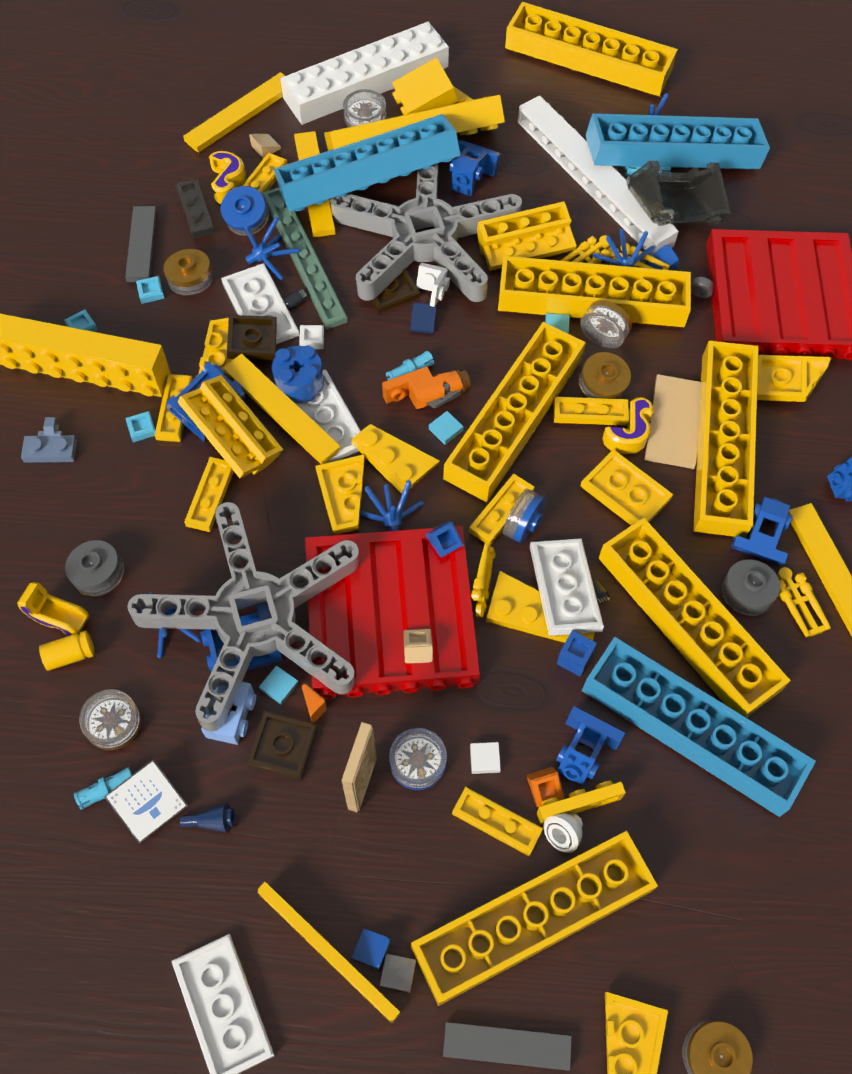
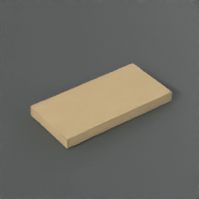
(674, 422)
(359, 767)

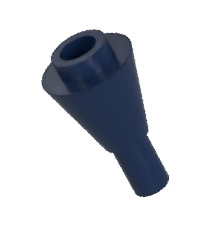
(217, 818)

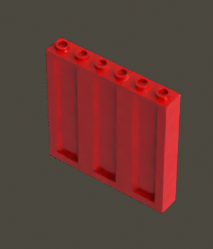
(782, 291)
(393, 590)

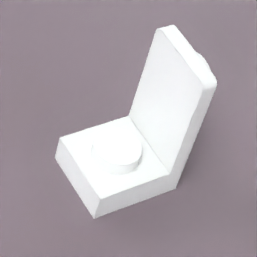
(433, 279)

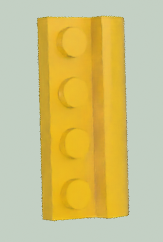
(526, 234)
(231, 426)

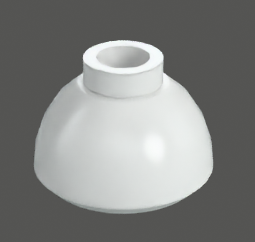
(564, 831)

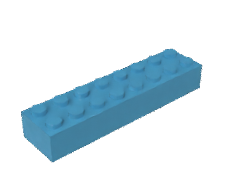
(676, 141)
(367, 162)
(699, 727)

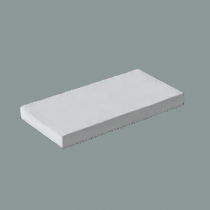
(257, 295)
(333, 417)
(566, 587)
(222, 1008)

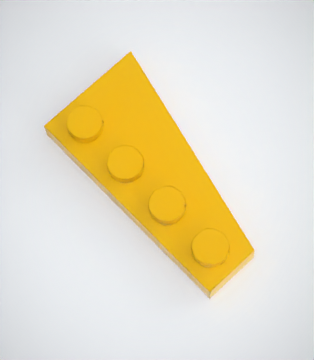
(520, 609)
(633, 1035)

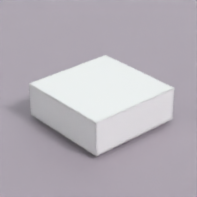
(312, 336)
(485, 758)

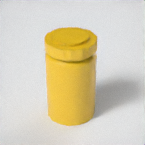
(66, 650)

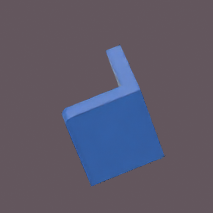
(576, 653)

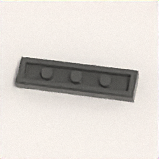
(141, 243)
(507, 1046)

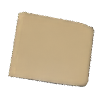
(263, 144)
(418, 646)

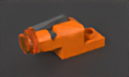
(425, 388)

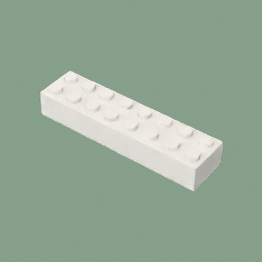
(373, 67)

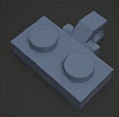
(49, 445)

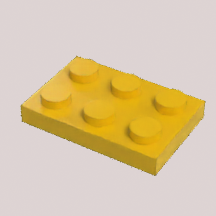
(626, 489)

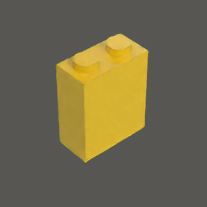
(424, 89)

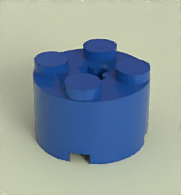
(298, 373)

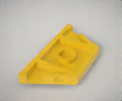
(789, 376)

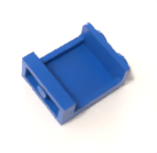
(209, 372)
(211, 638)

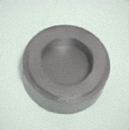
(702, 287)

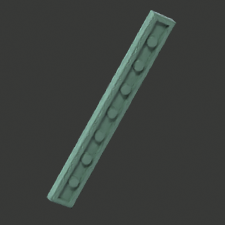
(306, 261)

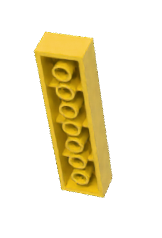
(590, 48)
(463, 116)
(571, 287)
(83, 355)
(513, 412)
(726, 440)
(693, 619)
(532, 917)

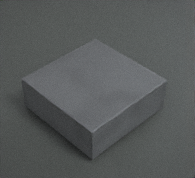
(398, 973)

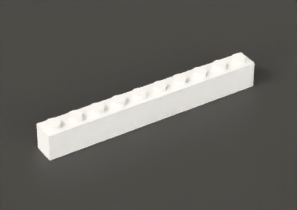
(600, 182)

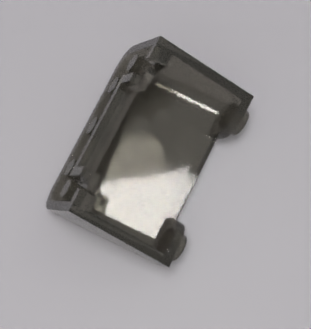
(680, 196)

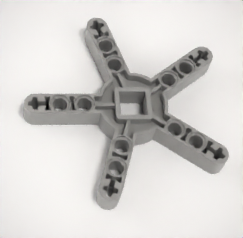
(424, 246)
(260, 638)

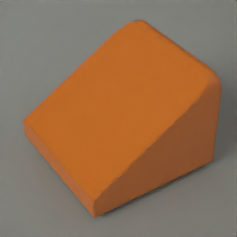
(315, 703)
(545, 785)

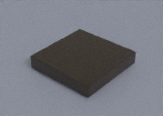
(396, 293)
(252, 337)
(282, 745)

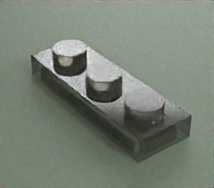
(195, 208)

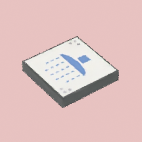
(146, 801)

